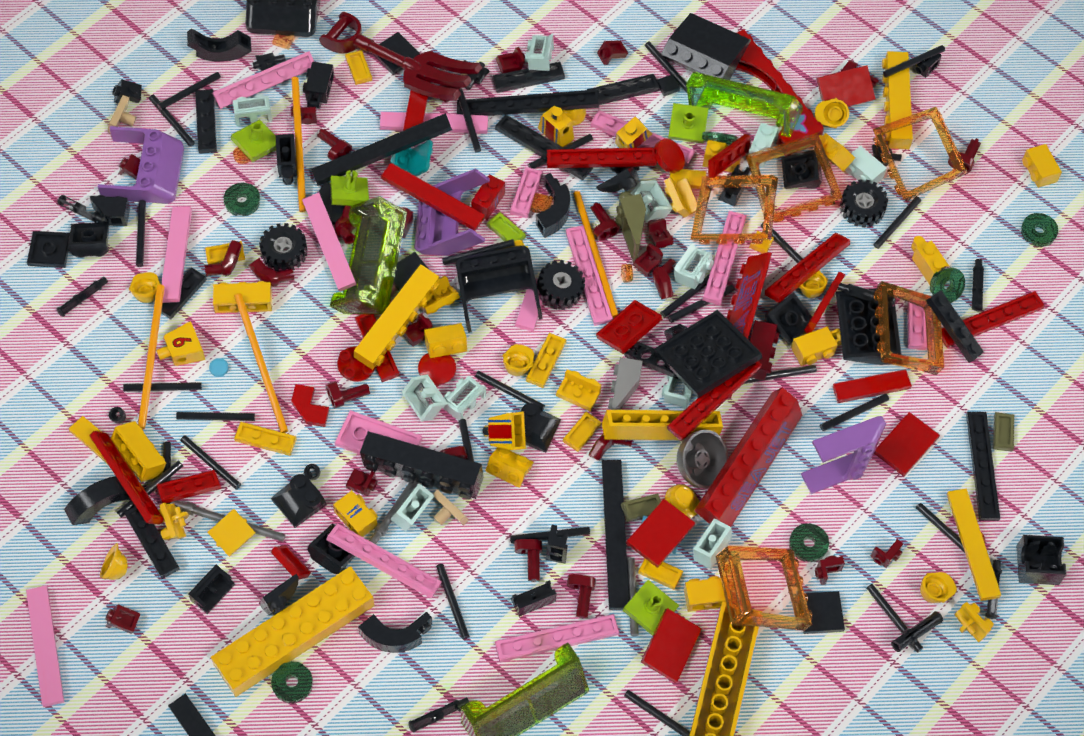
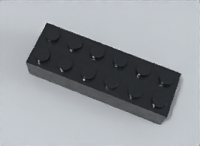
(421, 465)

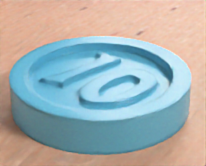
(218, 367)

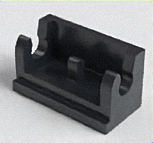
(732, 195)
(557, 546)
(211, 589)
(534, 599)

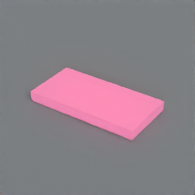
(357, 425)

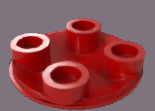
(352, 368)
(439, 369)

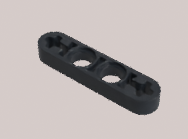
(651, 362)

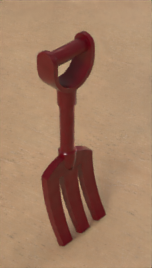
(413, 68)

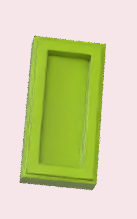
(505, 228)

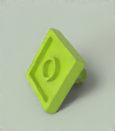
(688, 123)
(255, 140)
(349, 189)
(648, 606)

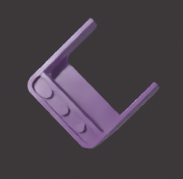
(158, 166)
(439, 233)
(860, 438)

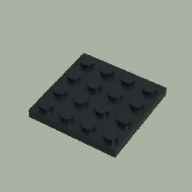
(708, 353)

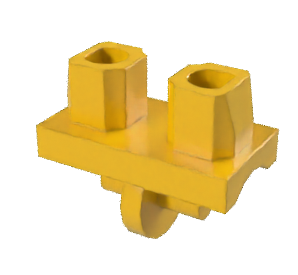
(174, 521)
(969, 617)

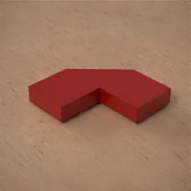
(310, 413)

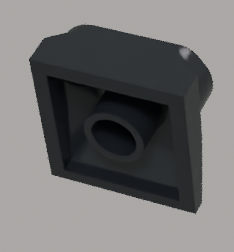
(801, 170)
(626, 180)
(89, 239)
(790, 317)
(539, 427)
(299, 500)
(328, 554)
(276, 599)

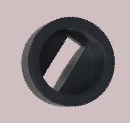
(113, 416)
(307, 472)

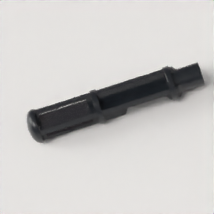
(81, 210)
(977, 290)
(864, 293)
(79, 298)
(992, 604)
(436, 715)

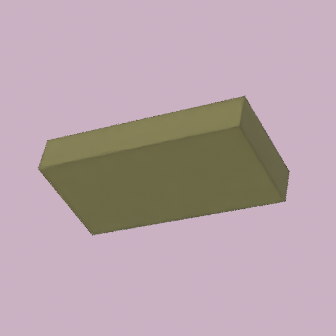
(1003, 432)
(640, 507)

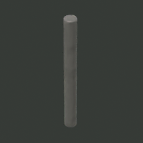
(632, 591)

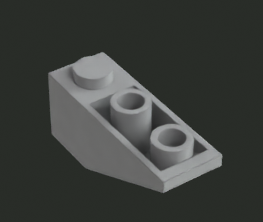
(627, 381)

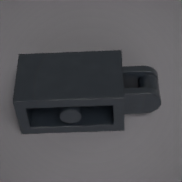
(319, 84)
(286, 157)

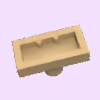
(121, 115)
(447, 510)

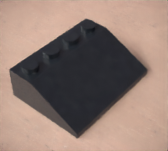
(705, 47)
(859, 327)

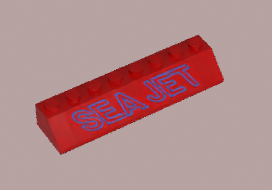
(749, 292)
(751, 458)

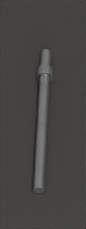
(192, 509)
(382, 528)

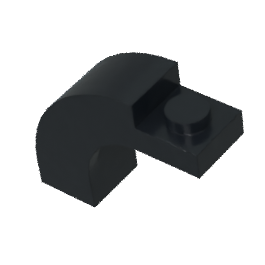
(219, 49)
(556, 216)
(94, 498)
(394, 640)

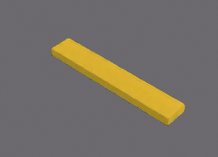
(973, 545)

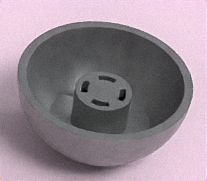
(701, 458)

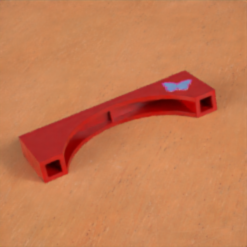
(761, 67)

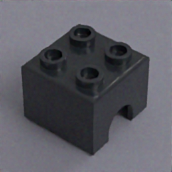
(1040, 560)

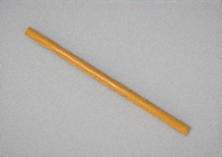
(298, 143)
(585, 221)
(151, 356)
(261, 363)

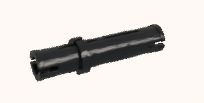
(911, 636)

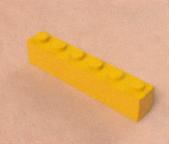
(897, 100)
(396, 317)
(649, 424)

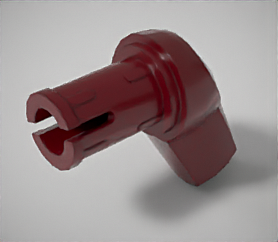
(344, 227)
(229, 261)
(269, 275)
(662, 280)
(602, 445)

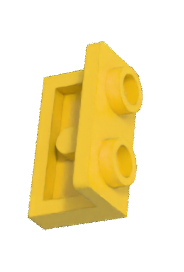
(682, 196)
(444, 296)
(579, 390)
(508, 466)

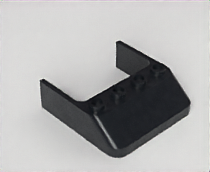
(282, 17)
(495, 274)

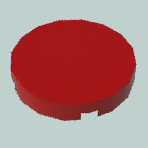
(669, 155)

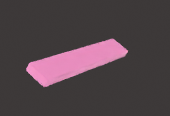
(263, 80)
(396, 121)
(612, 124)
(329, 242)
(176, 253)
(723, 260)
(593, 288)
(384, 560)
(553, 638)
(45, 646)

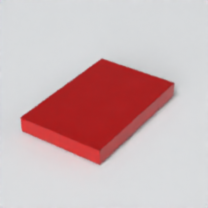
(849, 86)
(629, 326)
(906, 444)
(660, 533)
(671, 645)

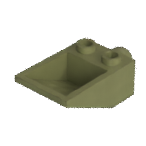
(631, 220)

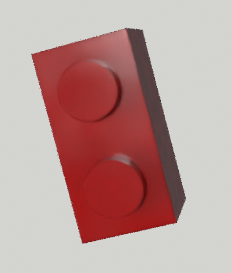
(489, 196)

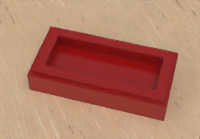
(290, 561)

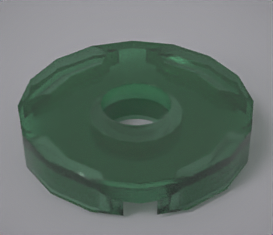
(719, 137)
(240, 190)
(1044, 222)
(956, 279)
(811, 532)
(296, 693)

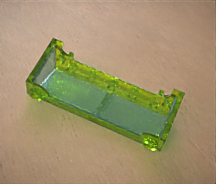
(706, 89)

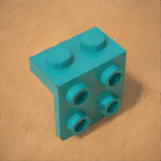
(414, 160)

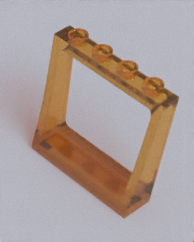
(786, 148)
(958, 166)
(708, 184)
(933, 330)
(737, 595)

